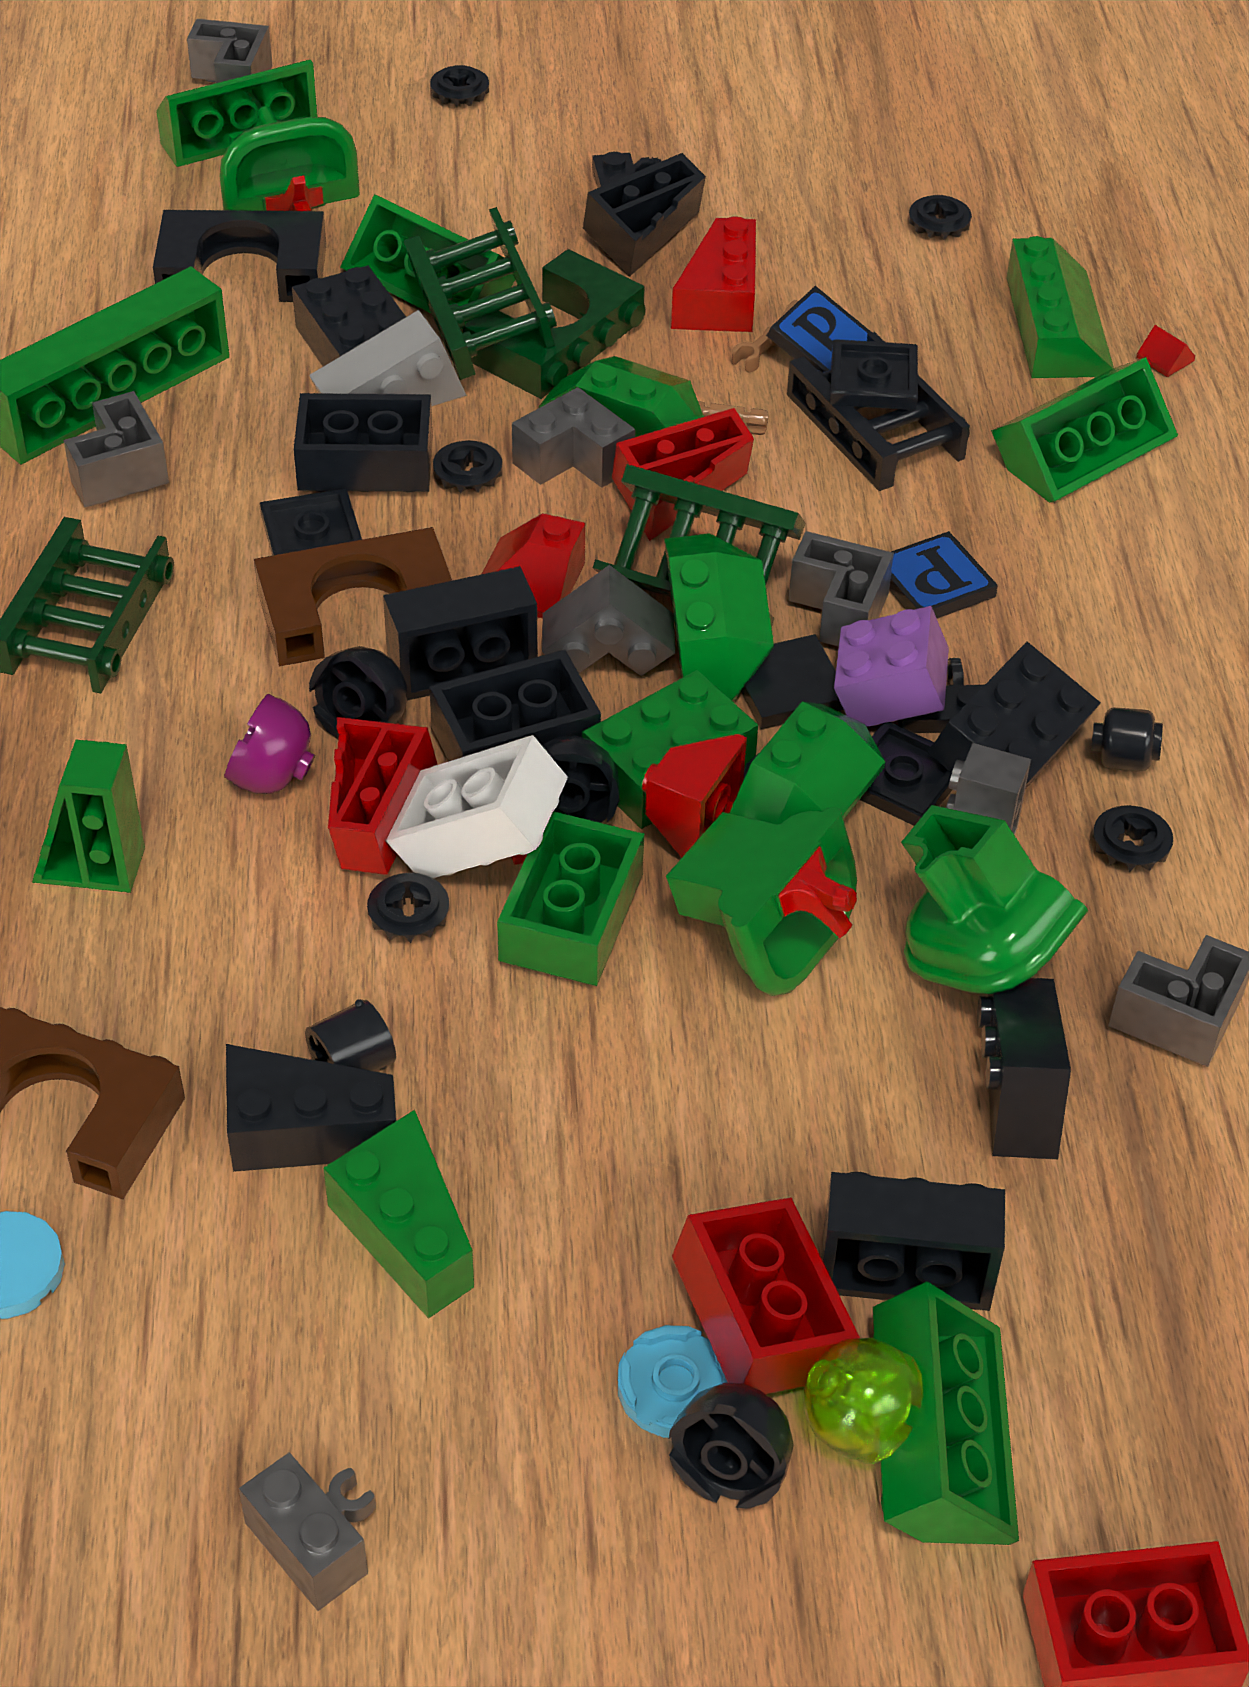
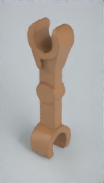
(752, 351)

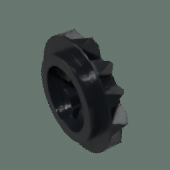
(459, 85)
(953, 213)
(452, 461)
(1138, 824)
(387, 903)

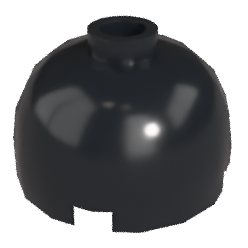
(358, 686)
(592, 779)
(732, 1444)

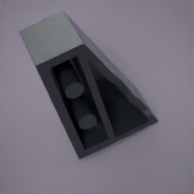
(643, 210)
(1025, 1069)
(300, 1109)

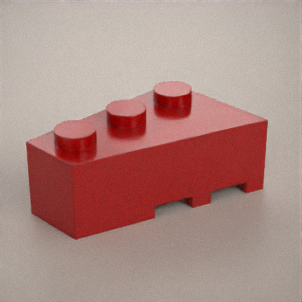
(719, 280)
(700, 451)
(372, 781)

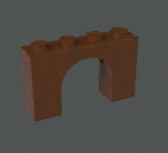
(299, 581)
(133, 1104)

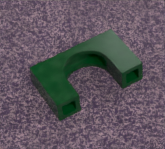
(594, 294)

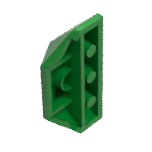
(634, 393)
(718, 610)
(810, 765)

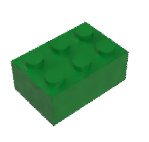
(671, 717)
(571, 899)

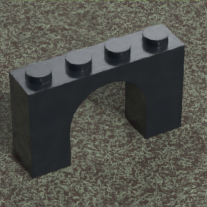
(202, 236)

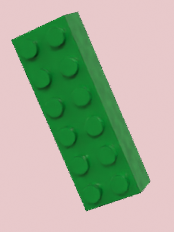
(127, 347)

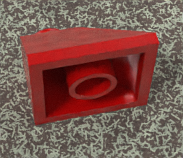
(549, 554)
(694, 787)

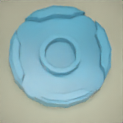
(28, 1262)
(657, 1399)

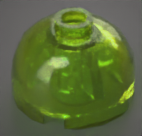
(862, 1397)

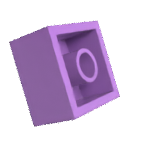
(892, 667)

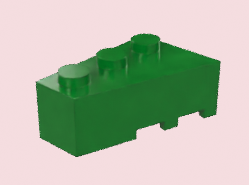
(403, 1213)

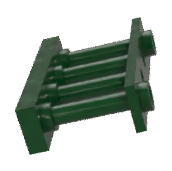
(452, 317)
(689, 502)
(55, 577)

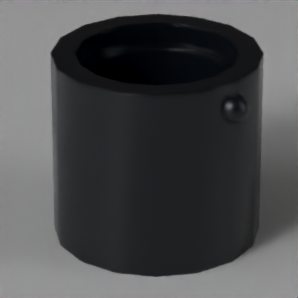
(352, 1038)

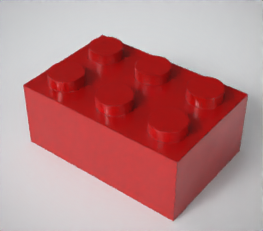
(761, 1293)
(1137, 1619)

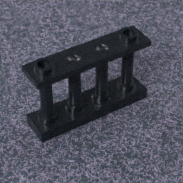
(861, 438)

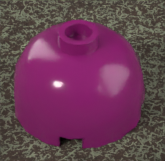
(271, 749)

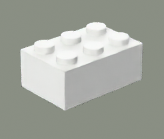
(478, 809)

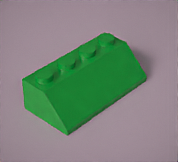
(199, 120)
(382, 247)
(1055, 311)
(1086, 431)
(956, 1465)

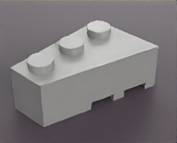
(396, 361)

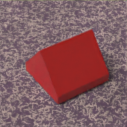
(1165, 352)

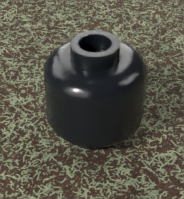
(1128, 739)

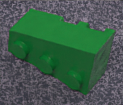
(94, 822)

